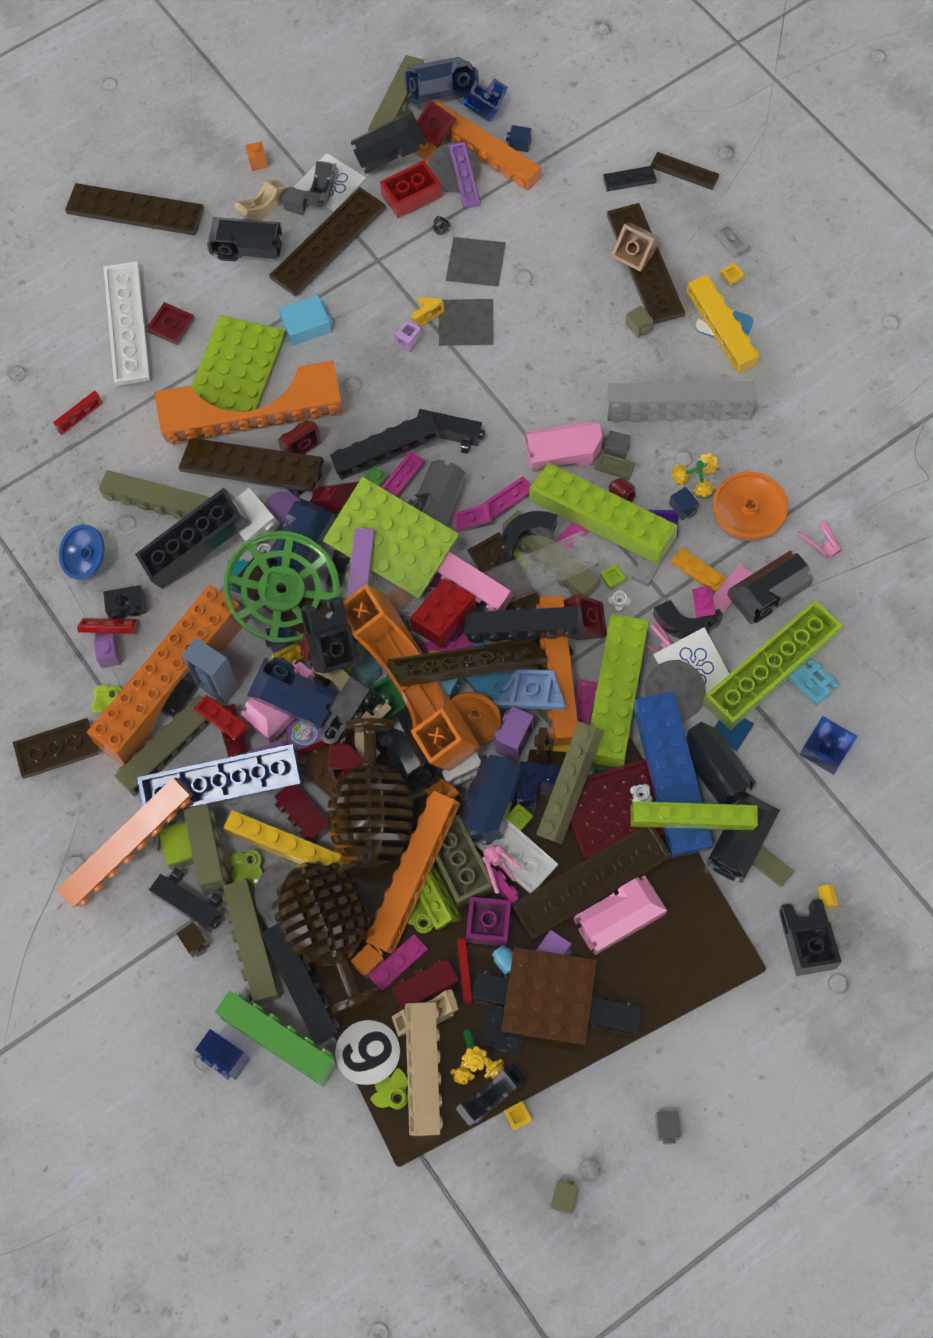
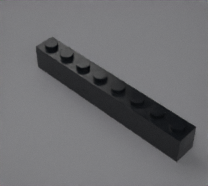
(604, 1014)

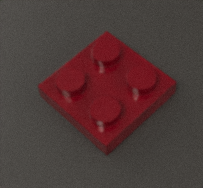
(435, 123)
(170, 323)

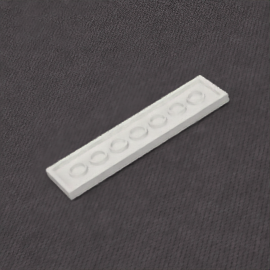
(126, 323)

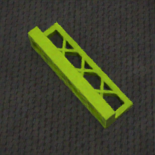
(438, 901)

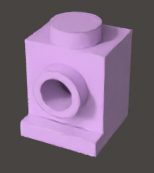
(408, 335)

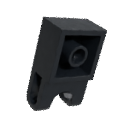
(329, 638)
(348, 705)
(809, 932)

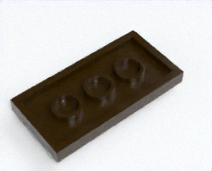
(54, 748)

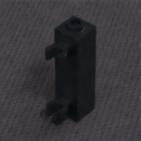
(458, 429)
(185, 902)

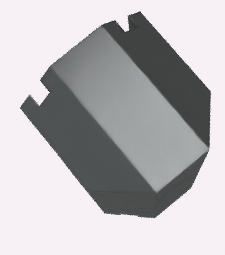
(439, 490)

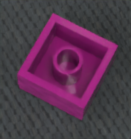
(488, 921)

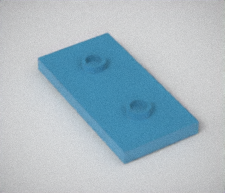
(489, 684)

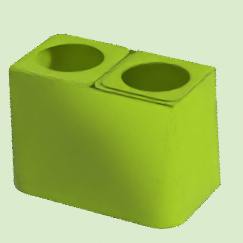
(176, 846)

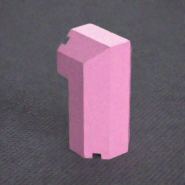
(564, 445)
(267, 720)
(620, 915)

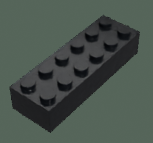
(192, 538)

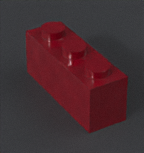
(301, 813)
(425, 984)

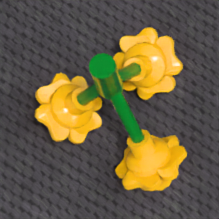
(708, 464)
(475, 1059)

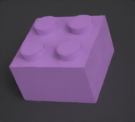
(513, 734)

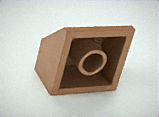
(635, 246)

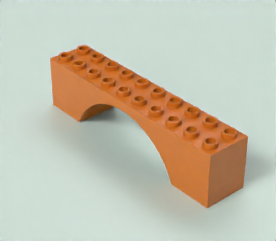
(309, 395)
(134, 711)
(434, 717)

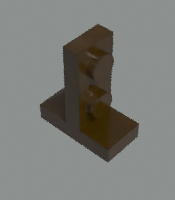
(544, 752)

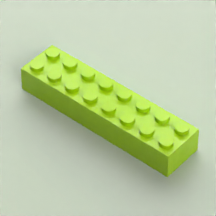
(603, 513)
(772, 664)
(618, 687)

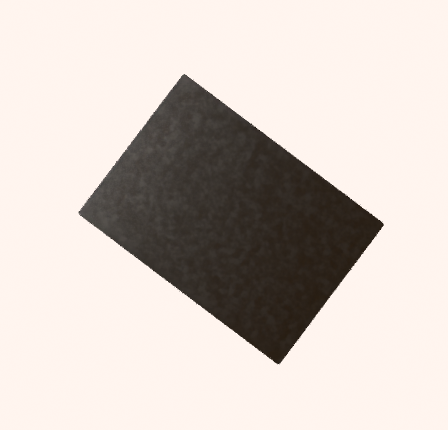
(663, 968)

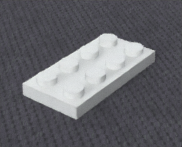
(534, 862)

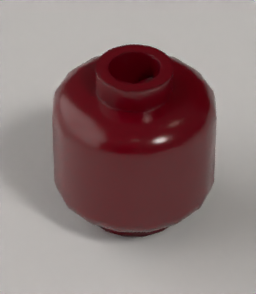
(623, 489)

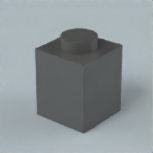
(294, 201)
(616, 444)
(668, 1127)

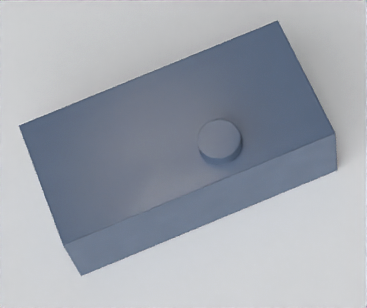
(210, 671)

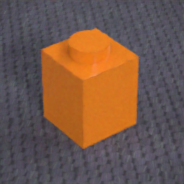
(256, 156)
(368, 960)

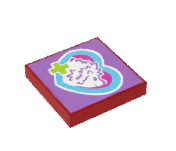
(304, 736)

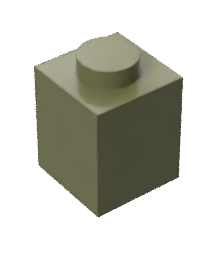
(639, 321)
(564, 1196)

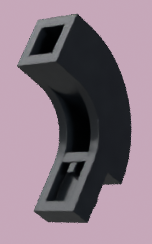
(322, 184)
(524, 525)
(681, 626)
(492, 1095)

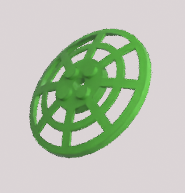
(278, 576)

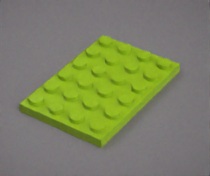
(237, 364)
(406, 541)

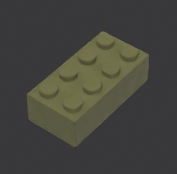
(206, 849)
(462, 866)

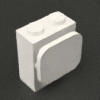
(258, 514)
(462, 772)

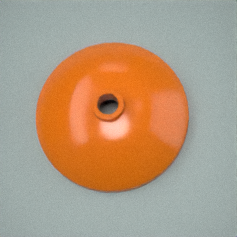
(481, 724)

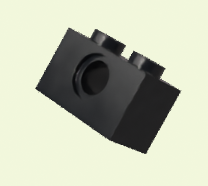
(115, 598)

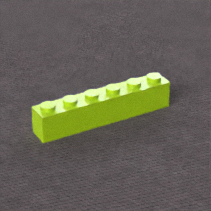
(694, 815)

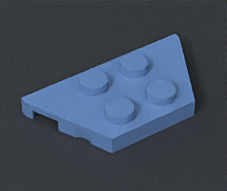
(532, 691)

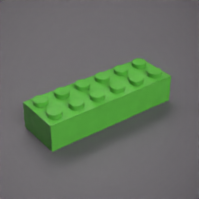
(275, 1038)

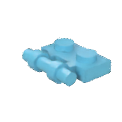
(810, 685)

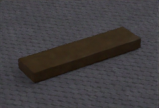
(685, 170)

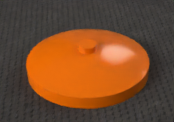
(750, 506)

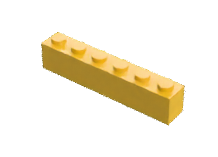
(723, 324)
(278, 841)

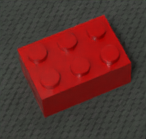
(410, 189)
(442, 613)

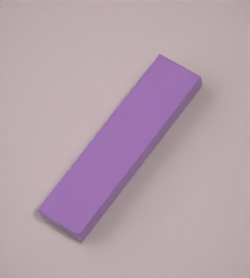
(464, 175)
(360, 559)

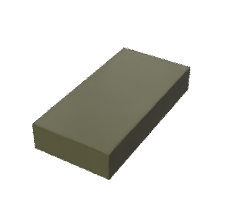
(614, 466)
(772, 867)

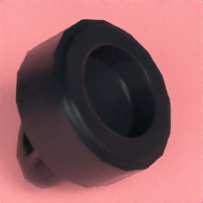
(442, 223)

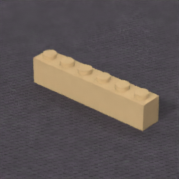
(423, 1069)

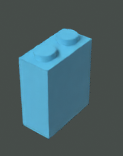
(305, 320)

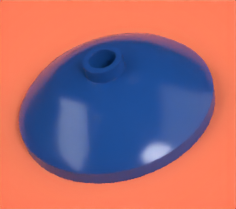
(81, 552)

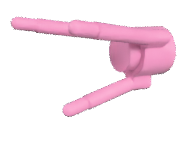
(831, 546)
(662, 635)
(494, 855)

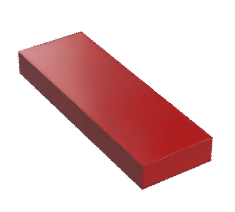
(77, 412)
(107, 625)
(221, 718)
(466, 988)

